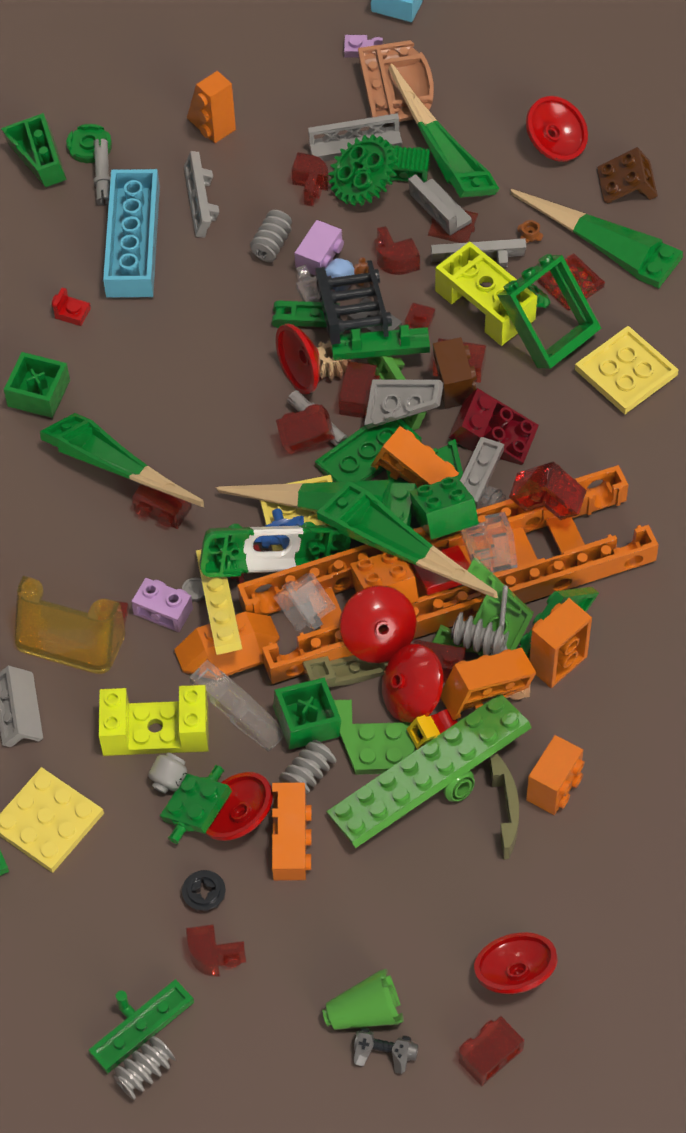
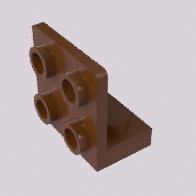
(626, 174)

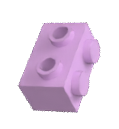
(319, 246)
(162, 604)

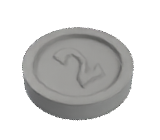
(194, 588)

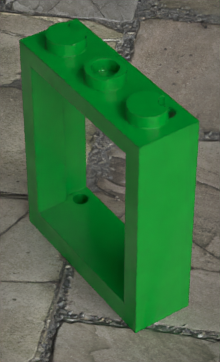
(573, 295)

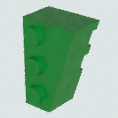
(36, 148)

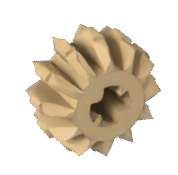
(328, 366)

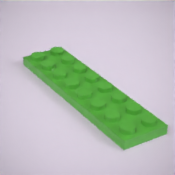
(428, 770)

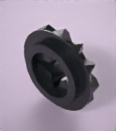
(193, 885)

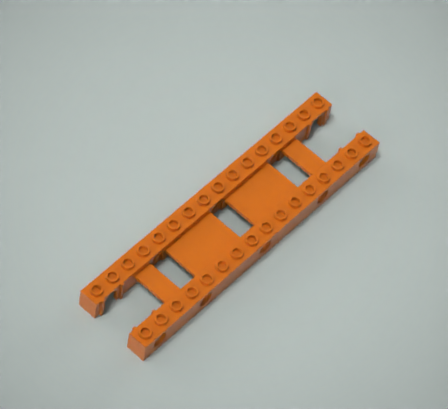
(529, 581)

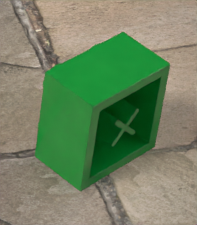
(37, 384)
(444, 507)
(306, 713)

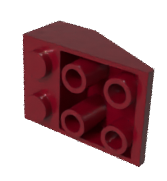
(491, 419)

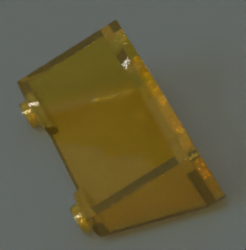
(66, 634)

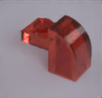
(312, 174)
(396, 257)
(207, 955)

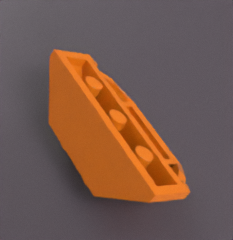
(254, 632)

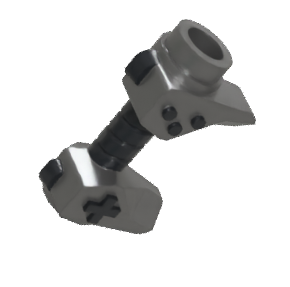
(402, 1050)

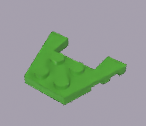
(516, 617)
(373, 746)

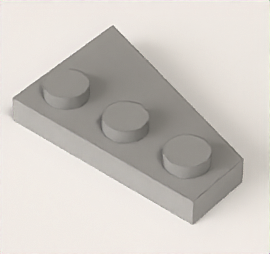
(401, 398)

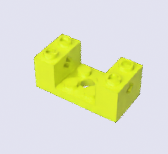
(462, 276)
(126, 724)

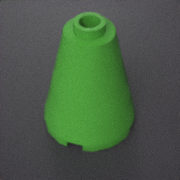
(365, 1004)

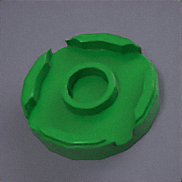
(81, 145)

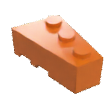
(290, 831)

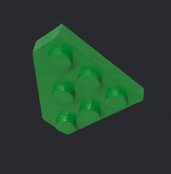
(581, 596)

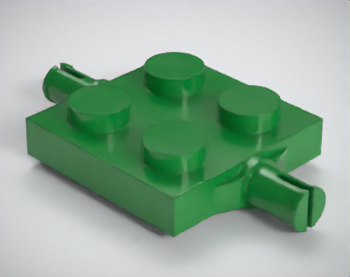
(195, 804)

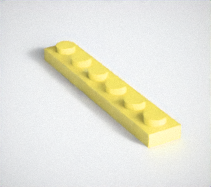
(220, 612)

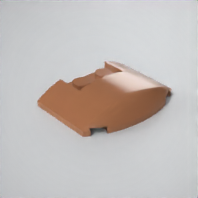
(380, 86)

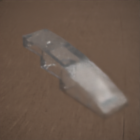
(238, 705)

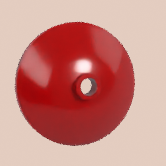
(563, 123)
(298, 358)
(364, 616)
(412, 683)
(244, 808)
(515, 963)

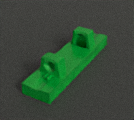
(376, 345)

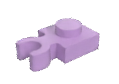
(353, 42)

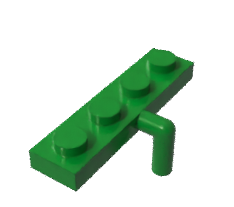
(139, 1024)

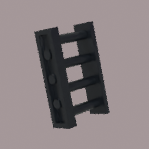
(332, 312)

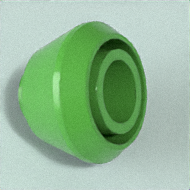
(460, 787)

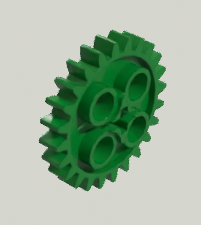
(363, 170)

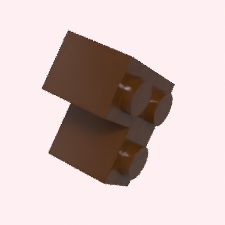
(454, 371)

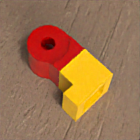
(430, 727)

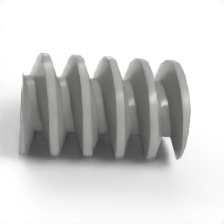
(271, 235)
(478, 635)
(308, 765)
(143, 1066)

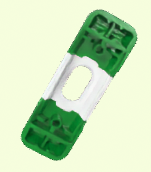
(231, 551)

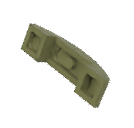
(342, 670)
(502, 777)

